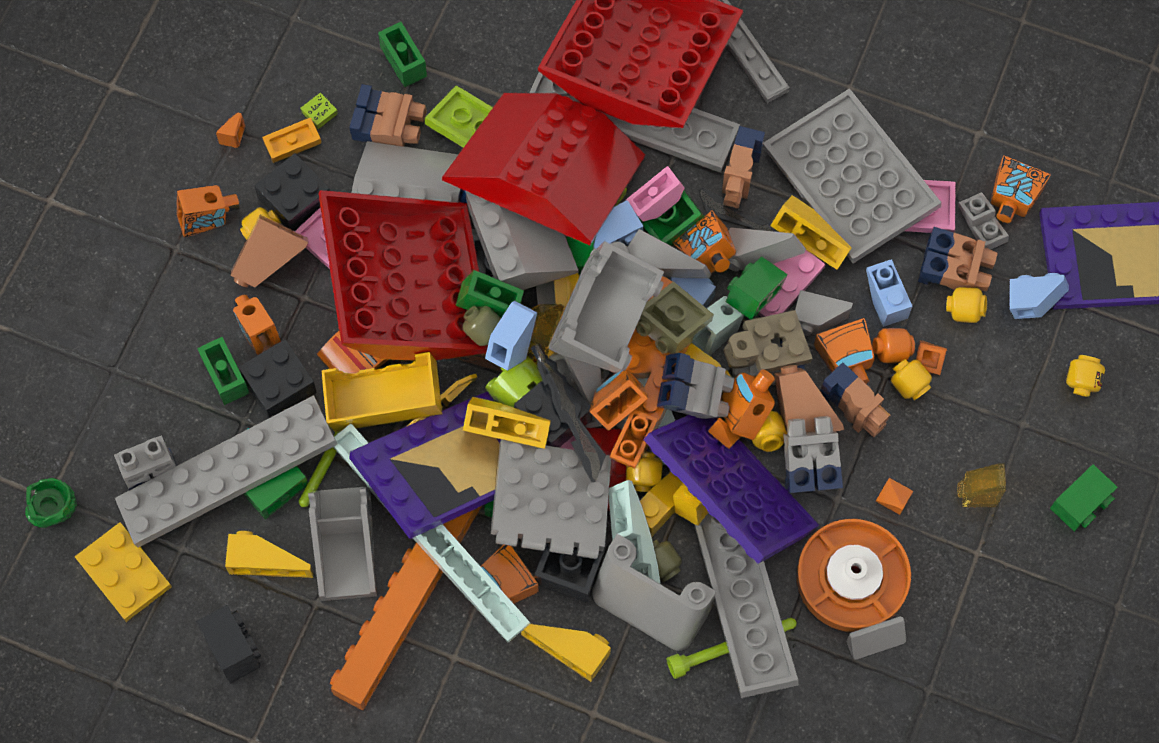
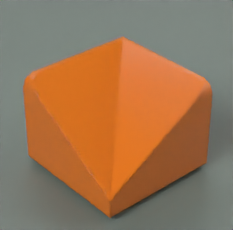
(232, 131)

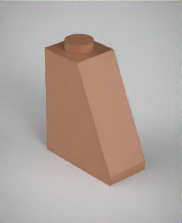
(266, 251)
(802, 399)

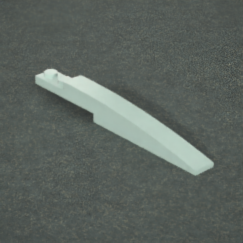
(453, 560)

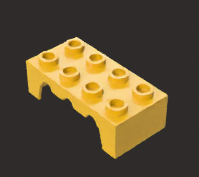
(383, 394)

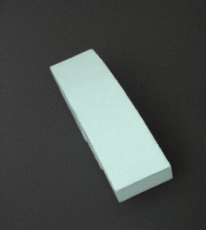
(630, 522)

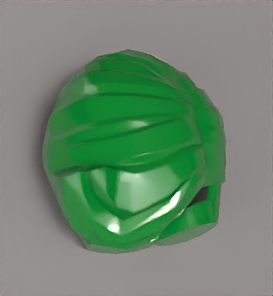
(50, 504)

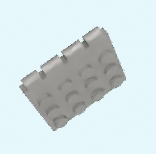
(549, 500)

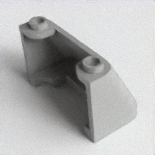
(606, 308)
(647, 604)

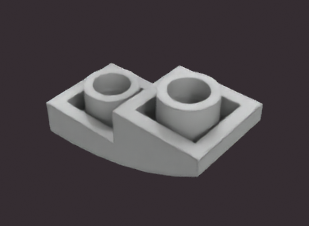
(982, 221)

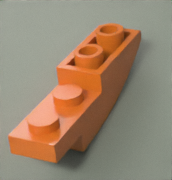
(644, 419)

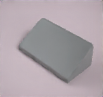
(877, 638)

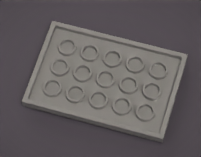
(852, 174)

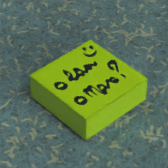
(319, 110)

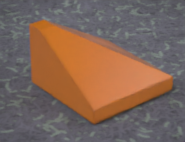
(931, 356)
(722, 433)
(894, 496)

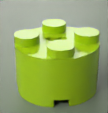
(514, 383)

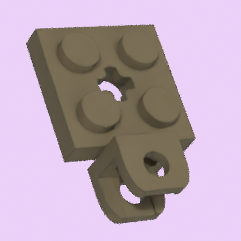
(756, 347)

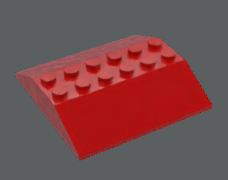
(640, 56)
(548, 162)
(399, 273)

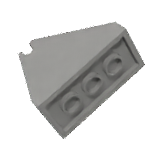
(343, 543)

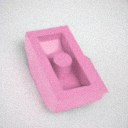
(656, 195)

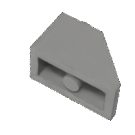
(820, 312)

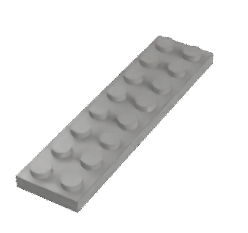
(703, 139)
(225, 471)
(746, 613)

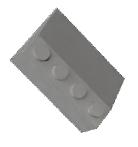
(405, 173)
(518, 247)

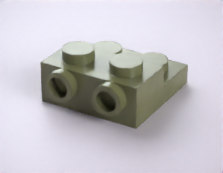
(673, 319)

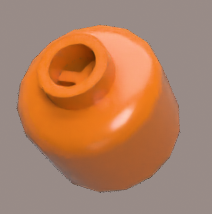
(893, 345)

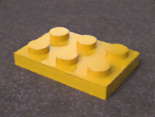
(123, 572)

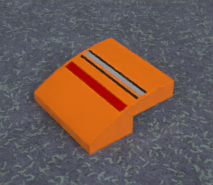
(346, 359)

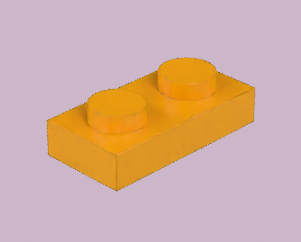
(292, 140)

